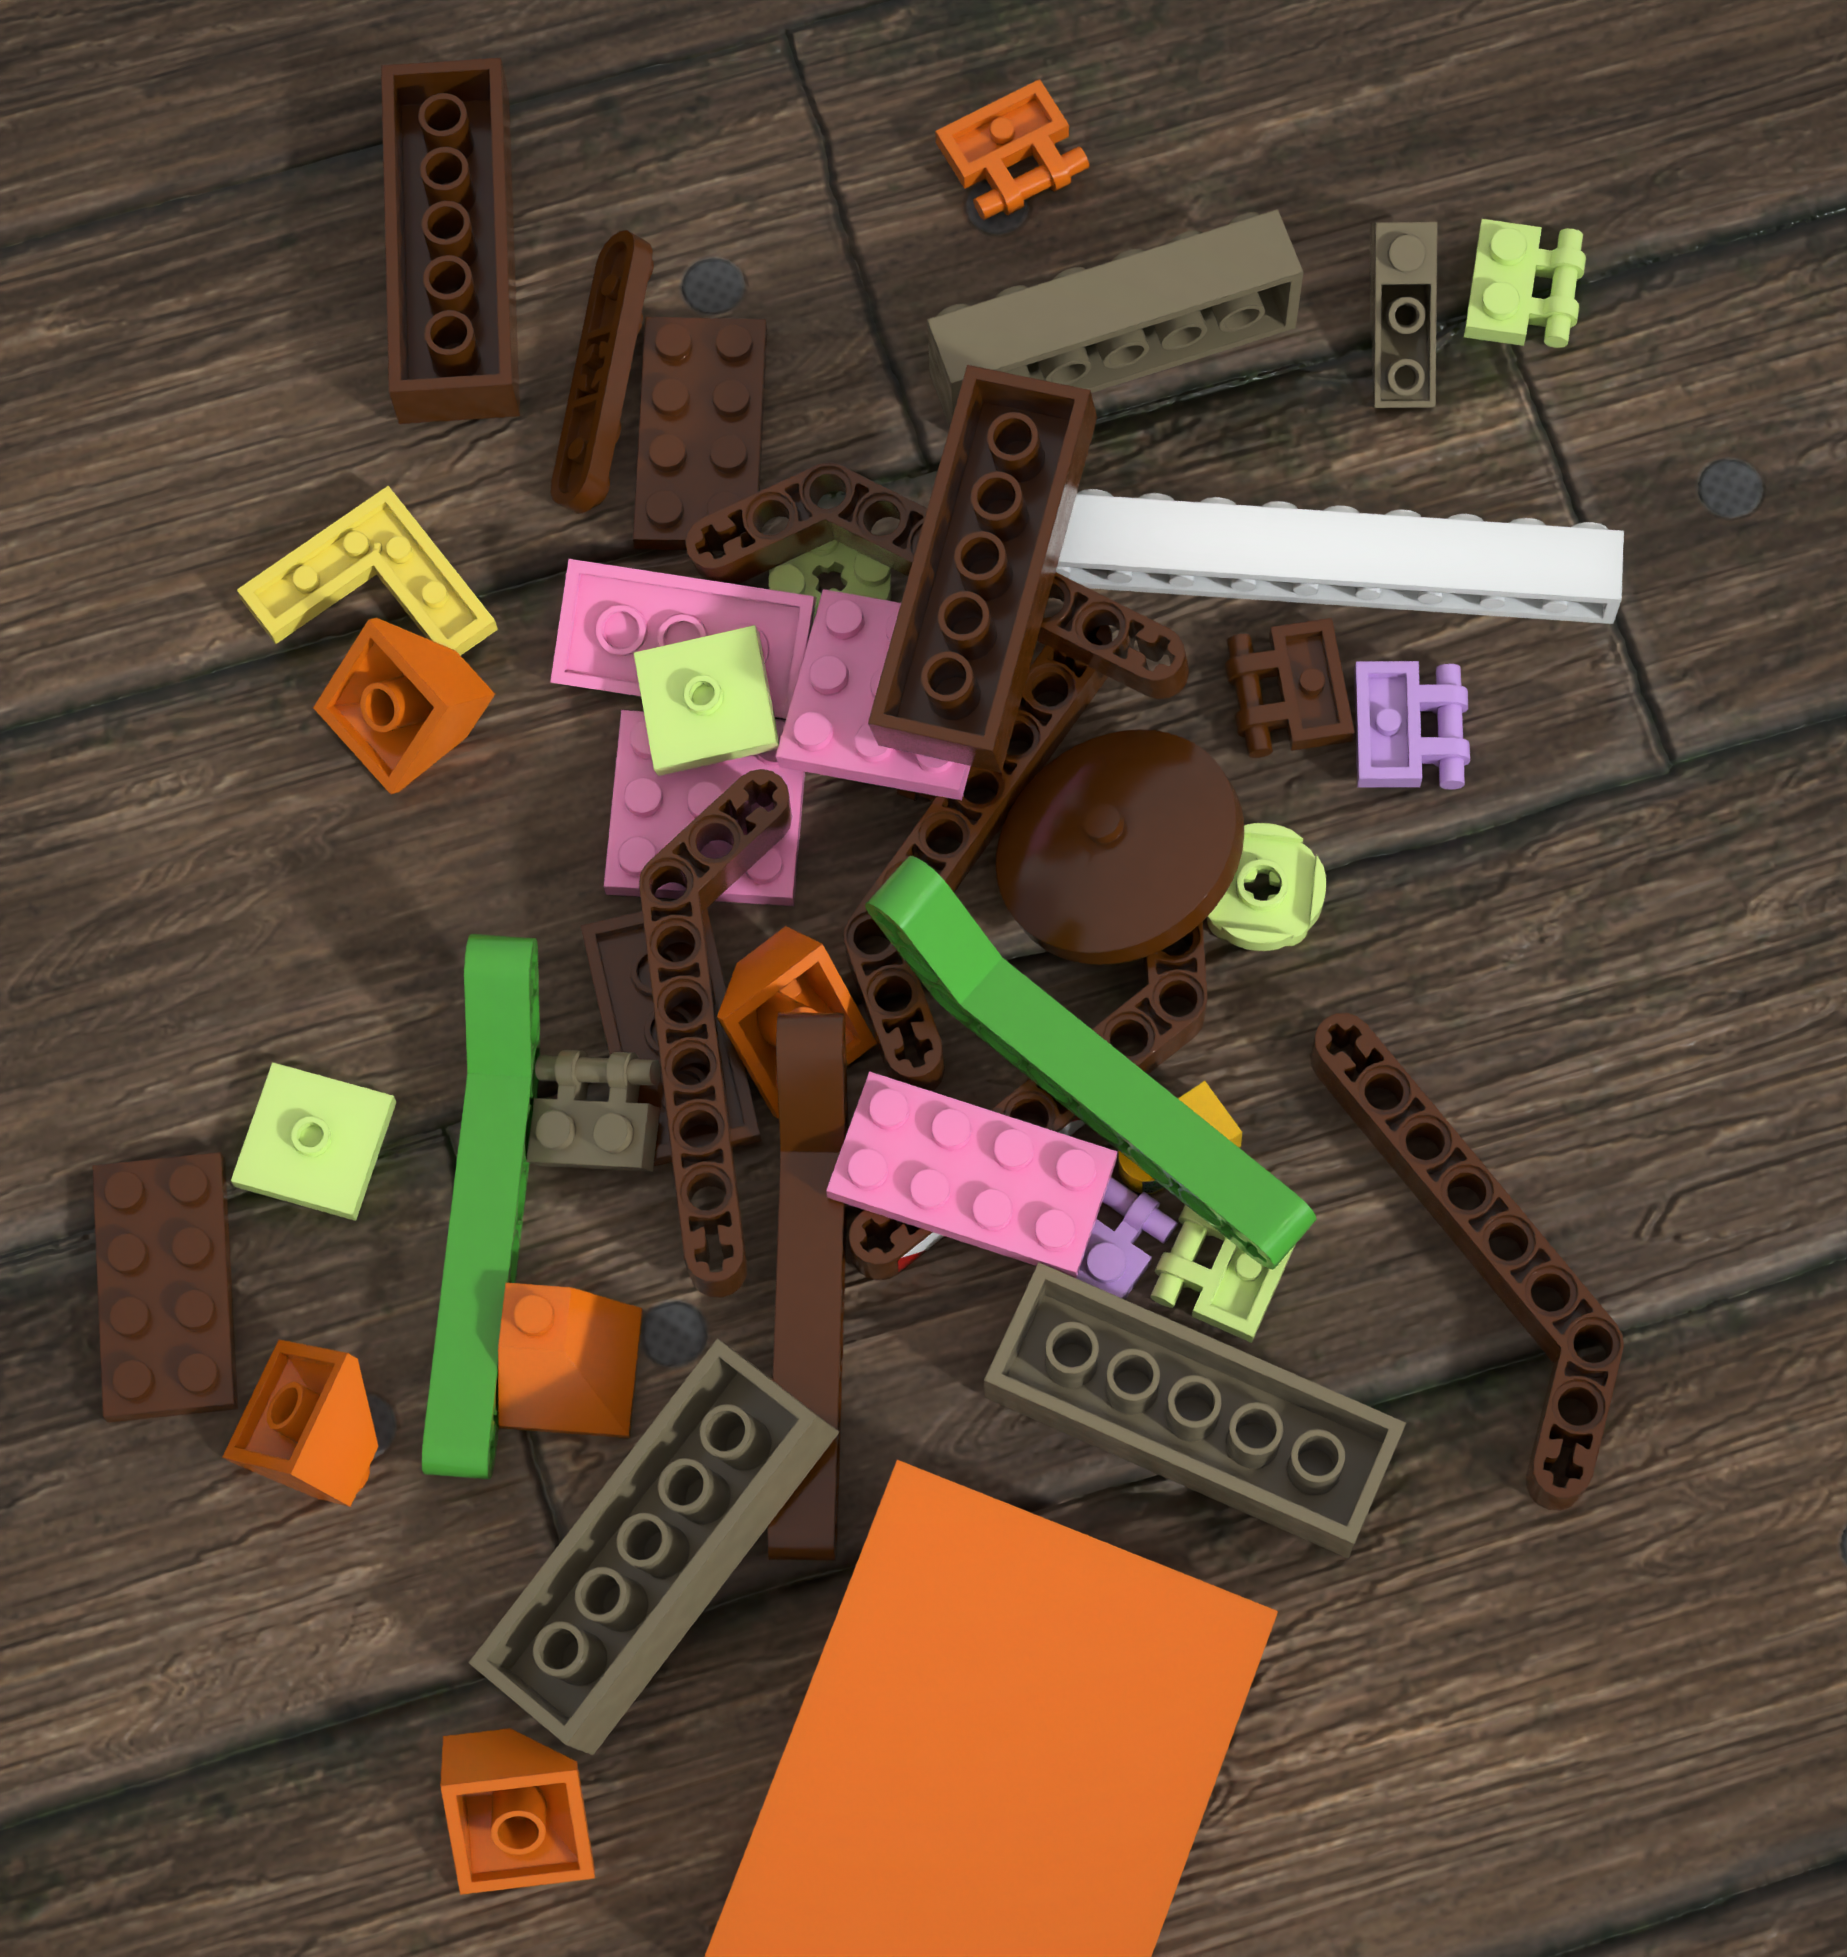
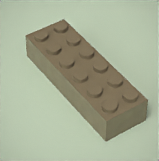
(1128, 314)
(1193, 1409)
(653, 1548)

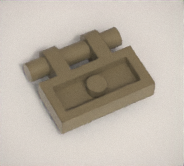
(595, 1133)

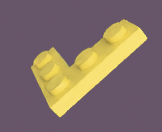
(367, 542)

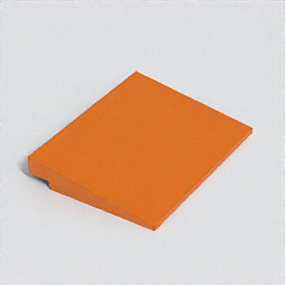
(994, 1744)

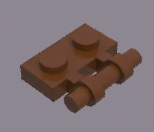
(1309, 684)

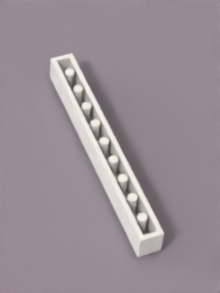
(1344, 557)

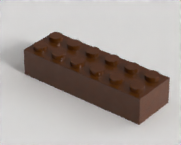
(449, 241)
(983, 568)

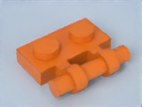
(1003, 135)

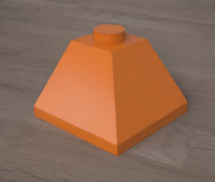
(401, 702)
(784, 976)
(567, 1361)
(308, 1424)
(513, 1812)

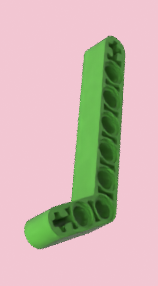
(1083, 1069)
(486, 1203)

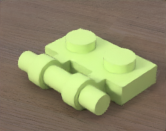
(1504, 281)
(1231, 1293)

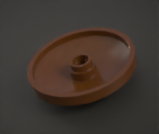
(1120, 847)

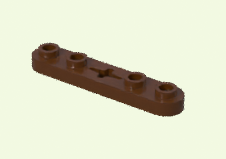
(601, 373)

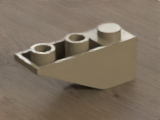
(1403, 313)

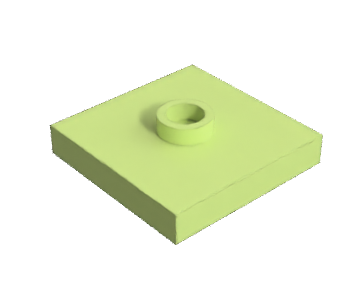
(706, 700)
(313, 1141)

